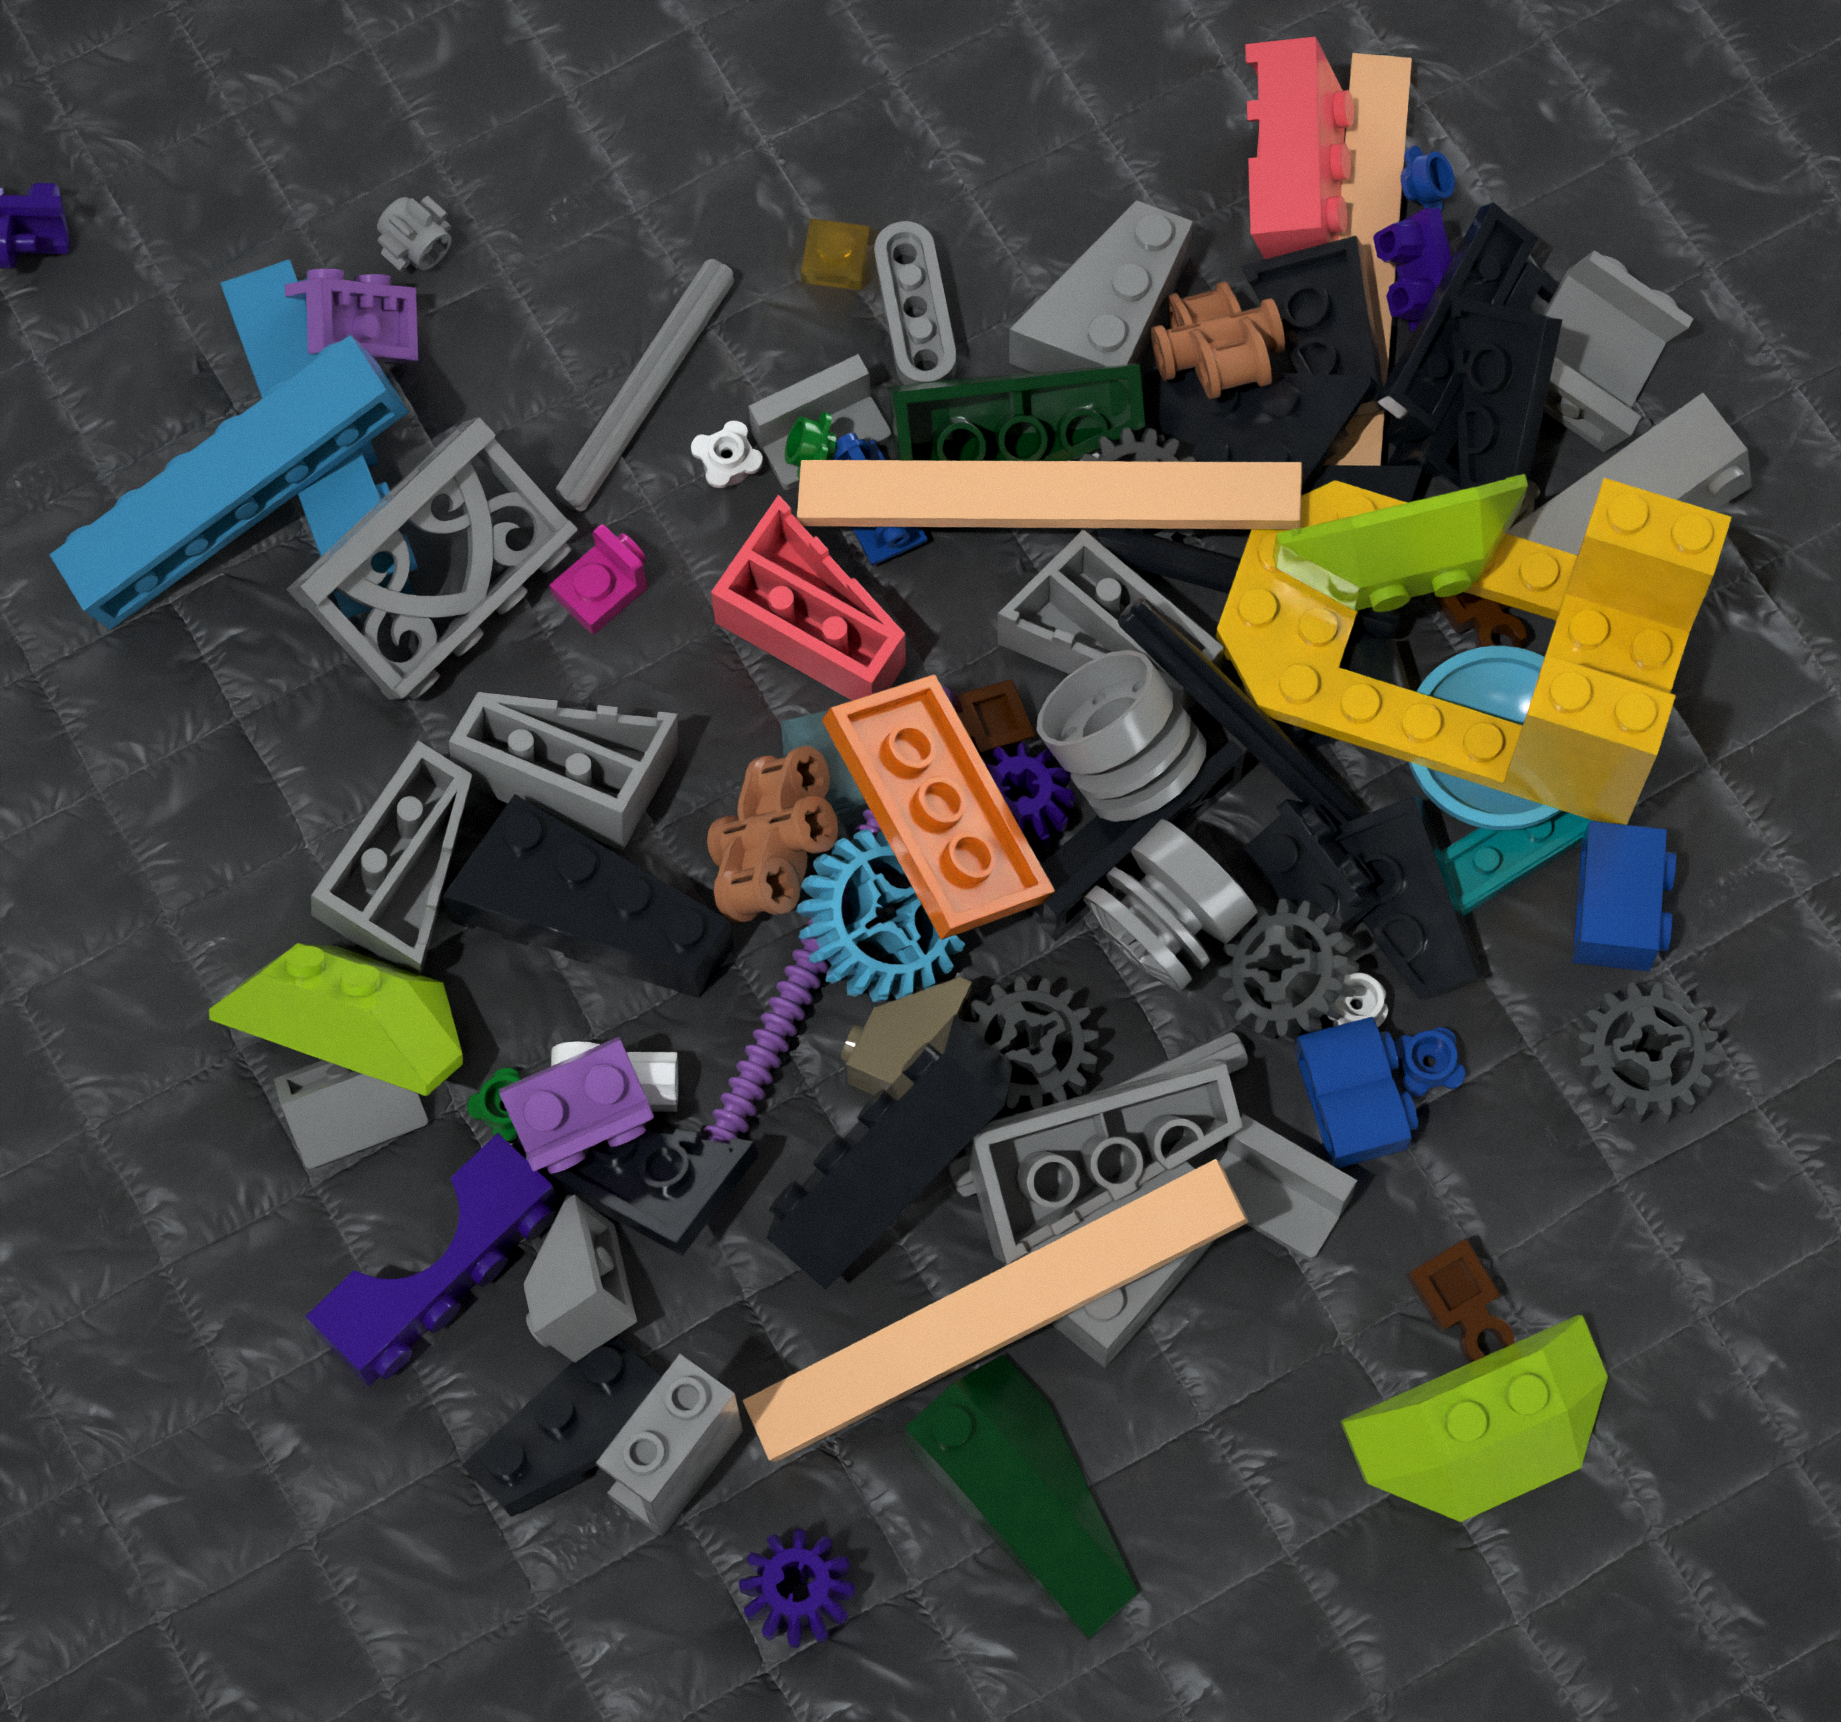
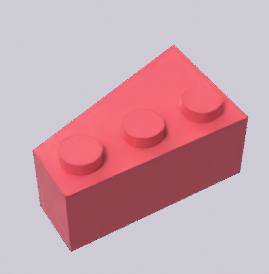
(1299, 147)
(806, 610)

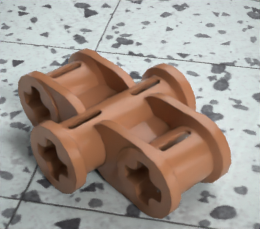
(1218, 340)
(772, 834)

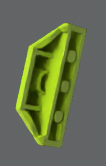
(1404, 548)
(350, 1015)
(1486, 1426)

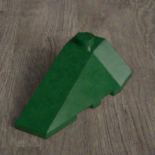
(1016, 415)
(1015, 1475)

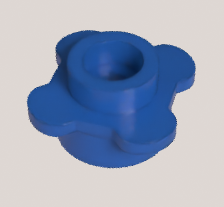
(1427, 177)
(1435, 1044)

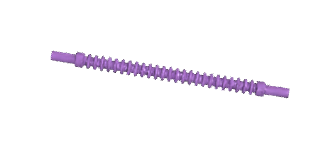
(777, 1026)

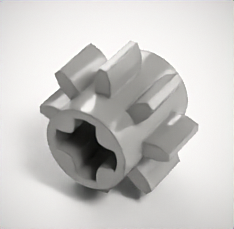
(414, 233)

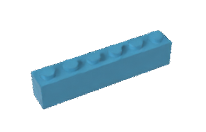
(277, 349)
(228, 482)

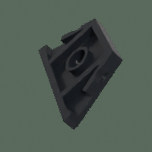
(1281, 422)

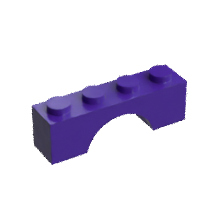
(378, 1319)

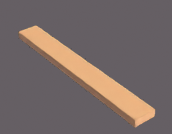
(1372, 203)
(1050, 494)
(995, 1310)

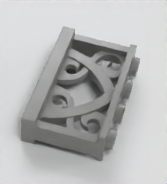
(349, 568)

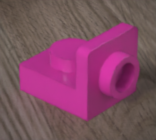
(602, 580)

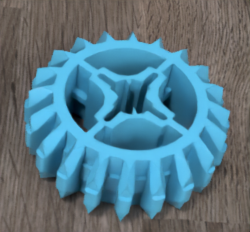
(896, 937)

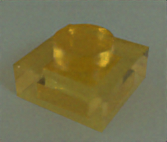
(835, 254)

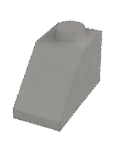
(578, 1284)

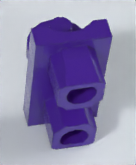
(32, 224)
(1420, 259)

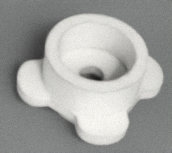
(727, 471)

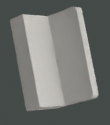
(836, 390)
(344, 1111)
(1285, 1188)

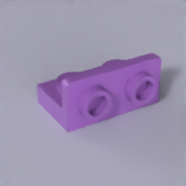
(368, 309)
(577, 1106)

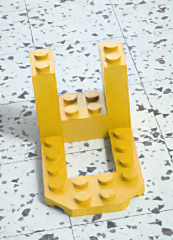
(1601, 686)

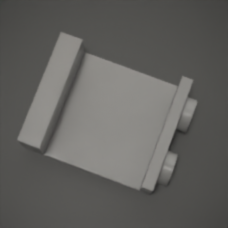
(1606, 347)
(671, 1444)

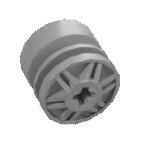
(1121, 735)
(1170, 905)

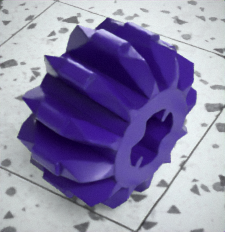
(1043, 782)
(822, 1591)

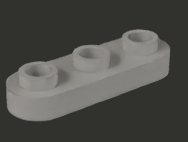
(910, 287)

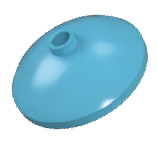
(1497, 684)

